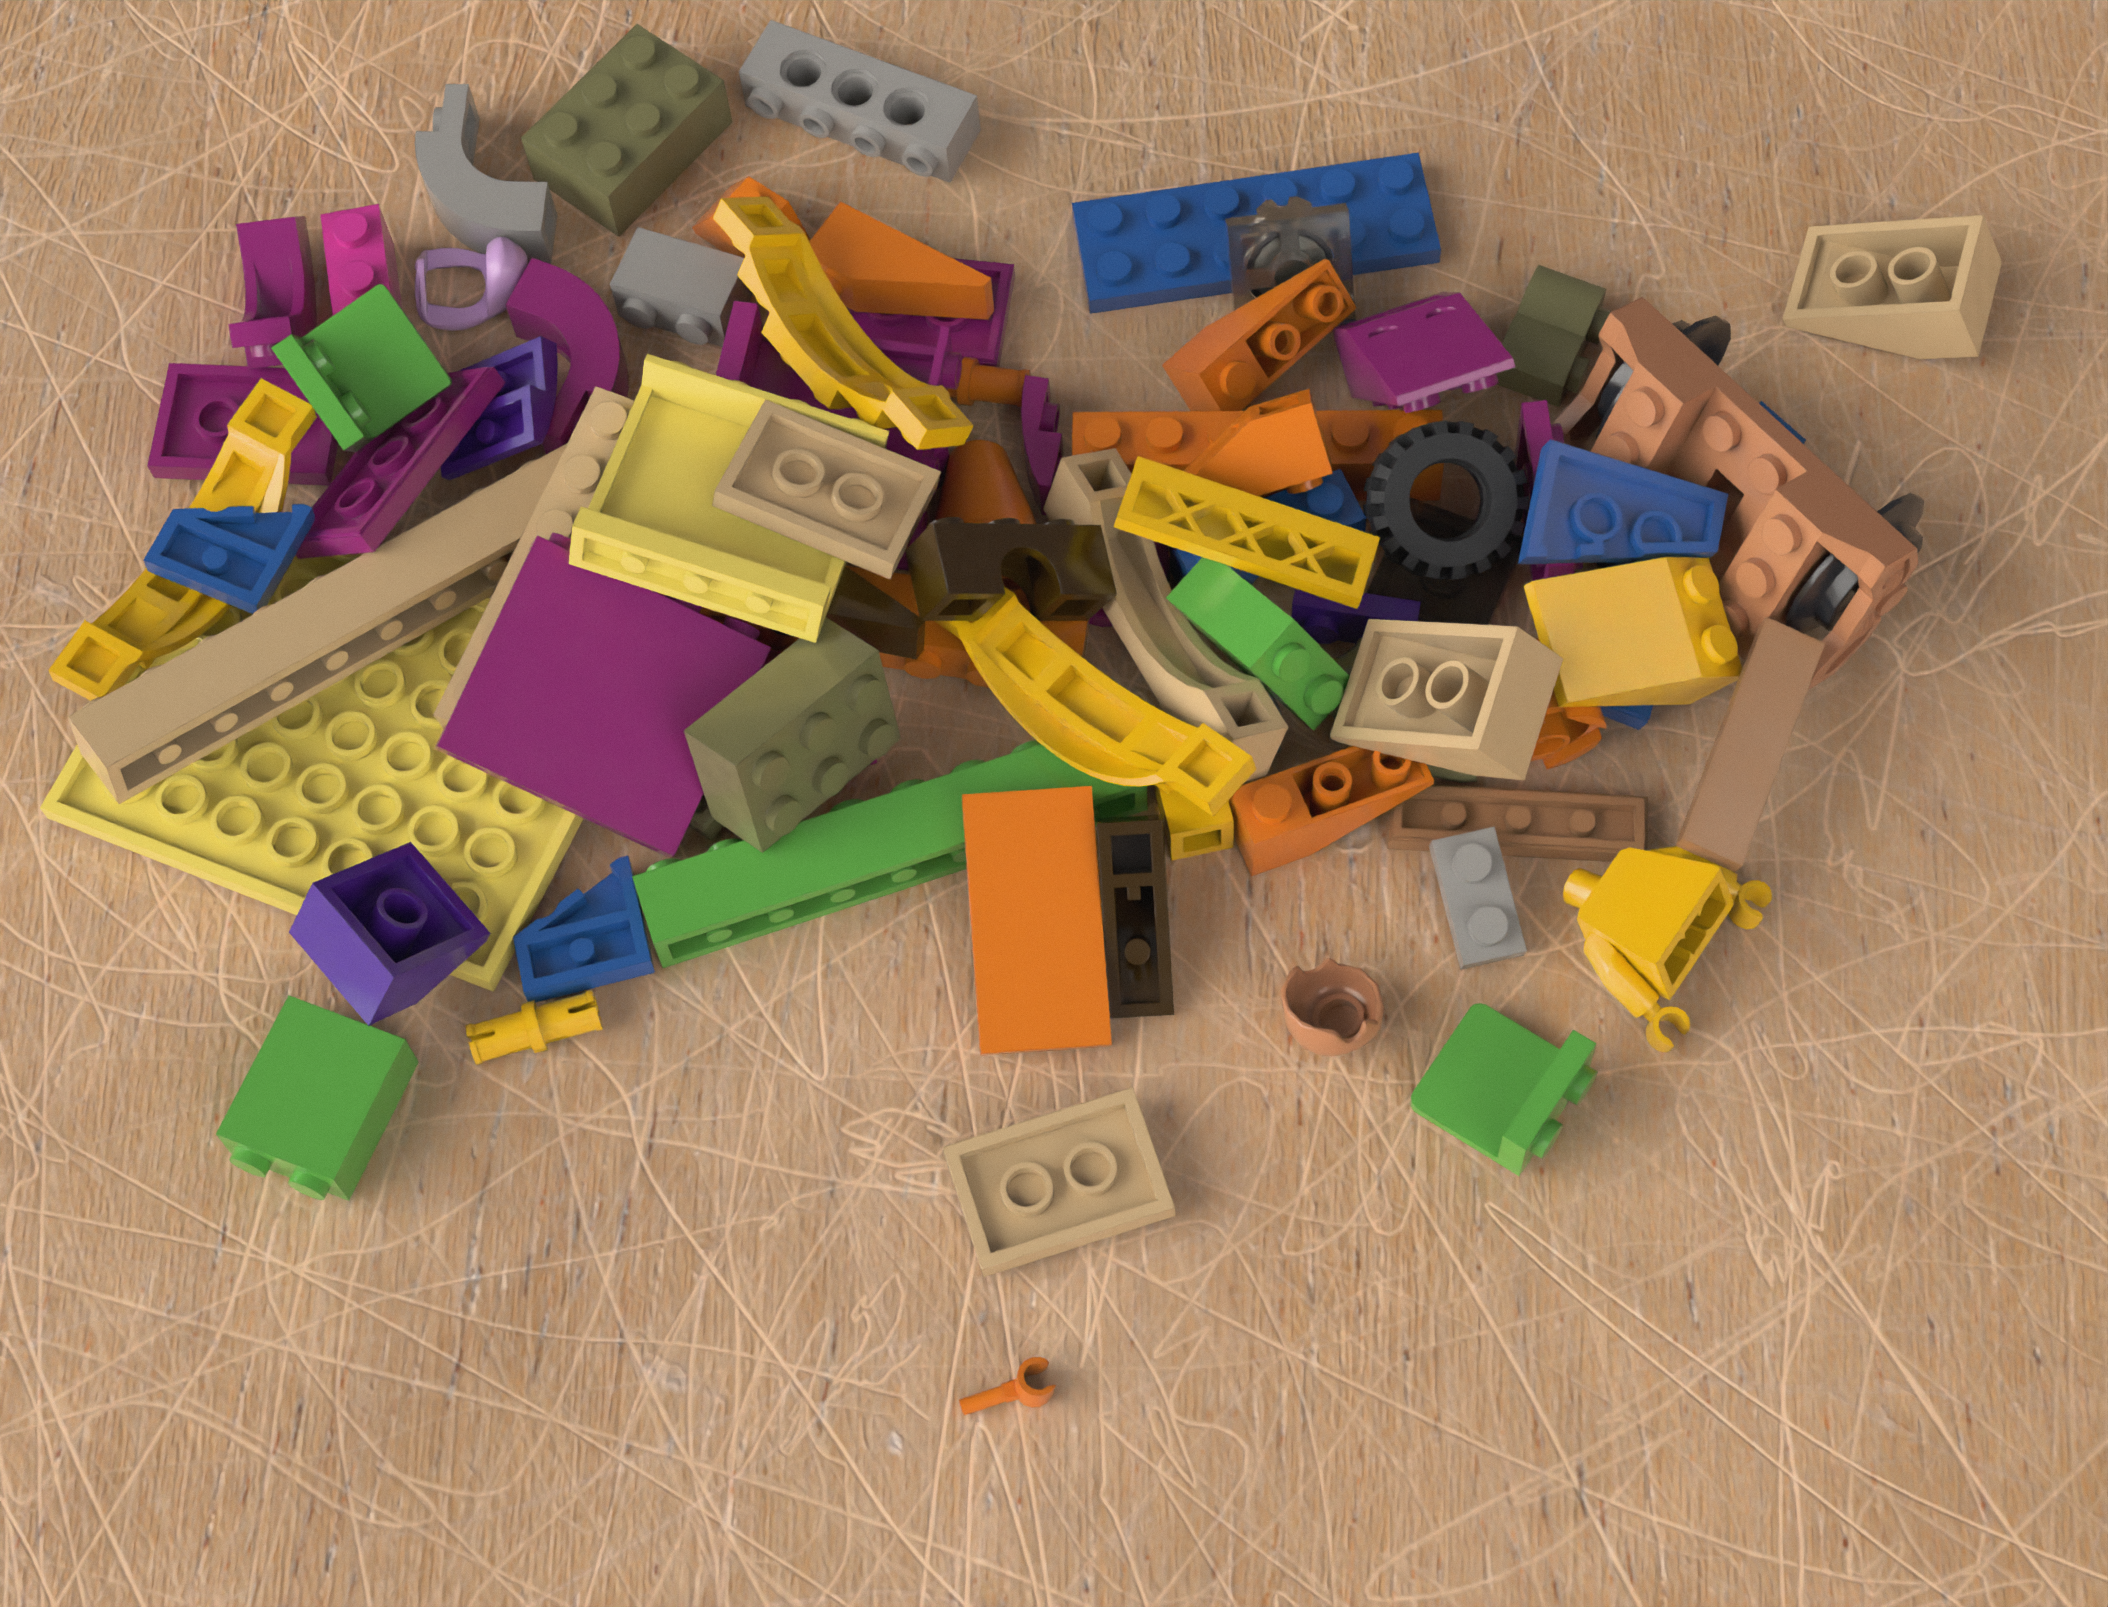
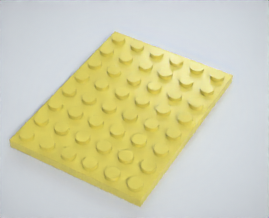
(338, 787)

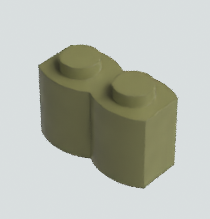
(1551, 335)

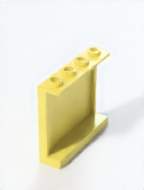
(657, 517)

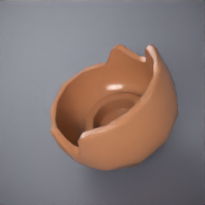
(1332, 1008)

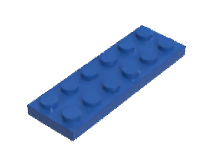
(1175, 239)

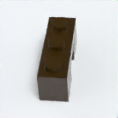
(1056, 564)

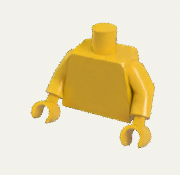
(1653, 921)

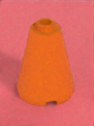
(982, 488)

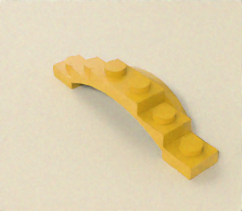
(822, 337)
(163, 615)
(1091, 717)

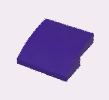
(517, 414)

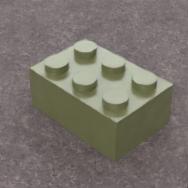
(627, 129)
(793, 735)

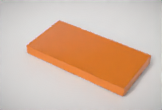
(1036, 920)

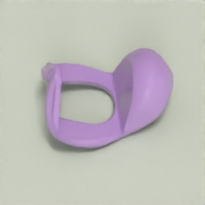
(501, 269)

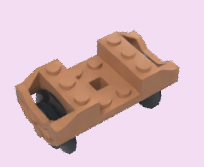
(1792, 530)

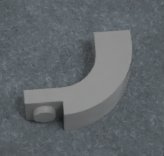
(470, 202)

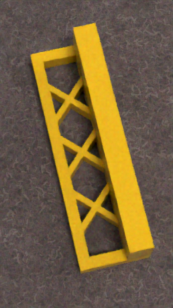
(1247, 532)

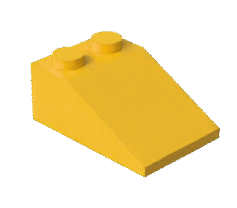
(1636, 633)

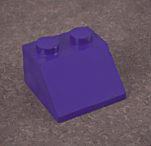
(386, 931)

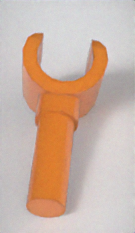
(1012, 1390)

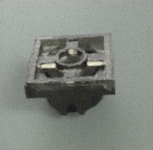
(1285, 242)

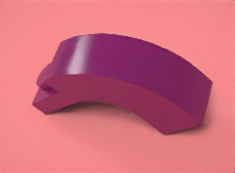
(277, 287)
(574, 316)

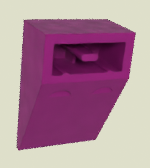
(1418, 351)

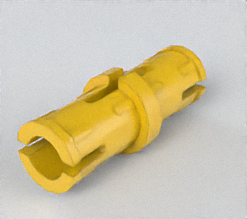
(534, 1027)

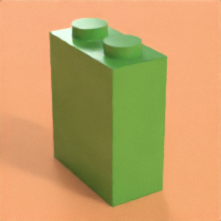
(1261, 640)
(317, 1100)

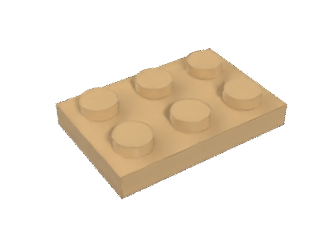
(826, 489)
(1059, 1181)

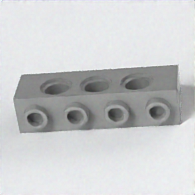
(822, 82)

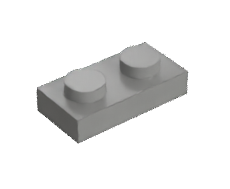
(1477, 898)

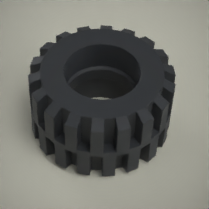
(1499, 490)

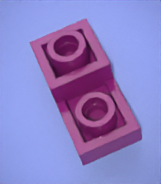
(1041, 441)

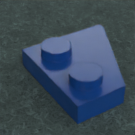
(229, 552)
(586, 940)

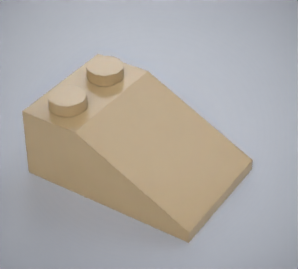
(1898, 285)
(1449, 695)

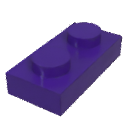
(1333, 622)

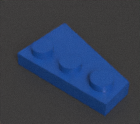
(1615, 512)

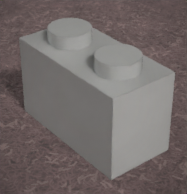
(678, 287)

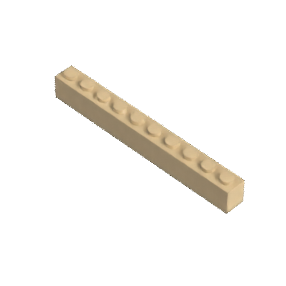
(308, 638)

